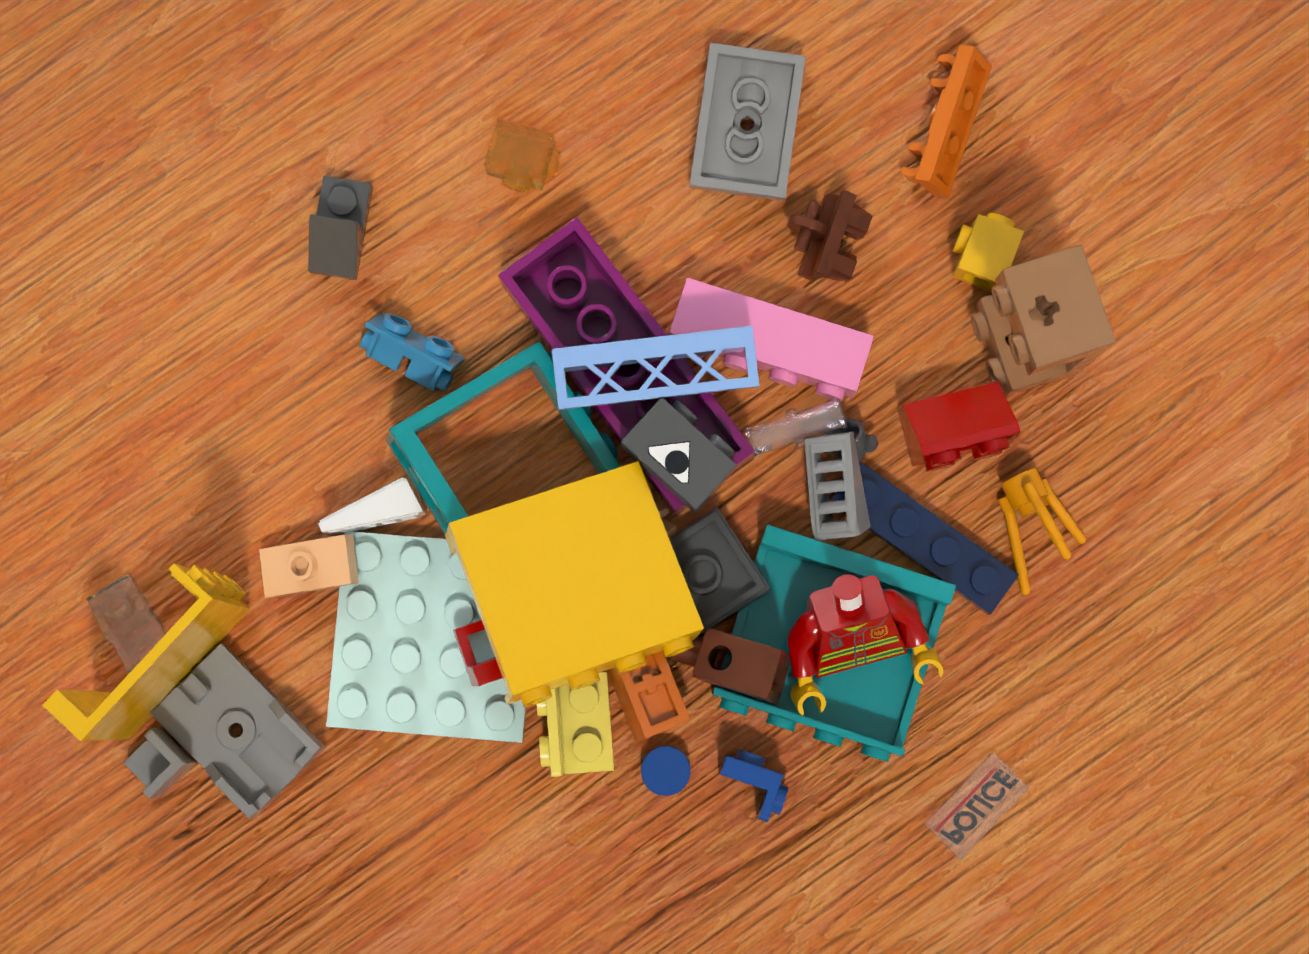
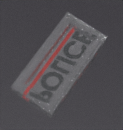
(976, 805)

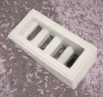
(385, 506)

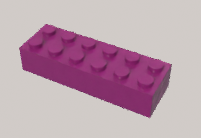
(581, 299)

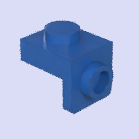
(749, 769)

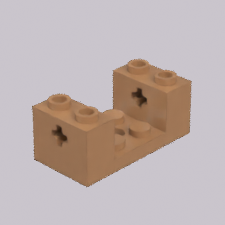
(1053, 319)

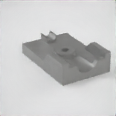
(750, 86)
(273, 740)

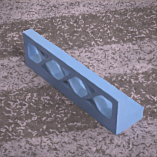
(650, 350)

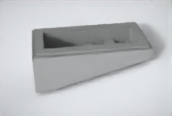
(820, 505)

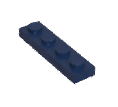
(933, 543)

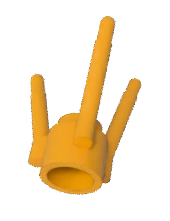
(1032, 495)

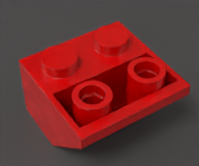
(958, 424)

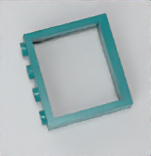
(424, 472)

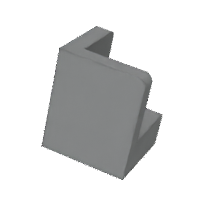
(159, 762)

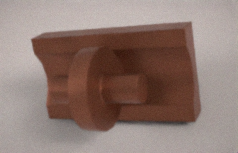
(822, 233)

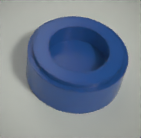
(665, 770)

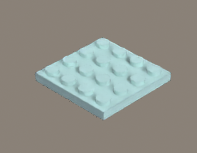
(398, 649)

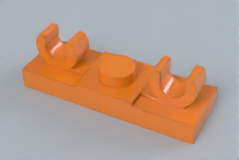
(950, 120)

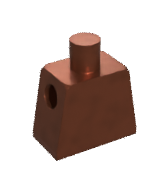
(754, 667)

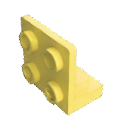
(577, 729)

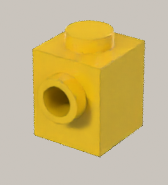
(986, 249)

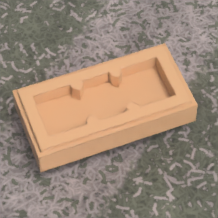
(309, 566)

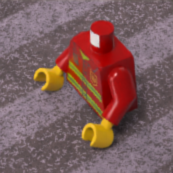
(851, 628)

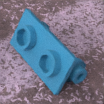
(428, 356)

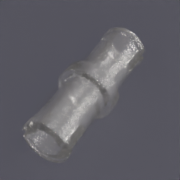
(796, 427)

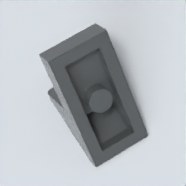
(339, 227)

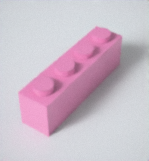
(786, 341)

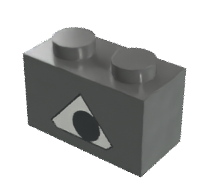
(680, 454)

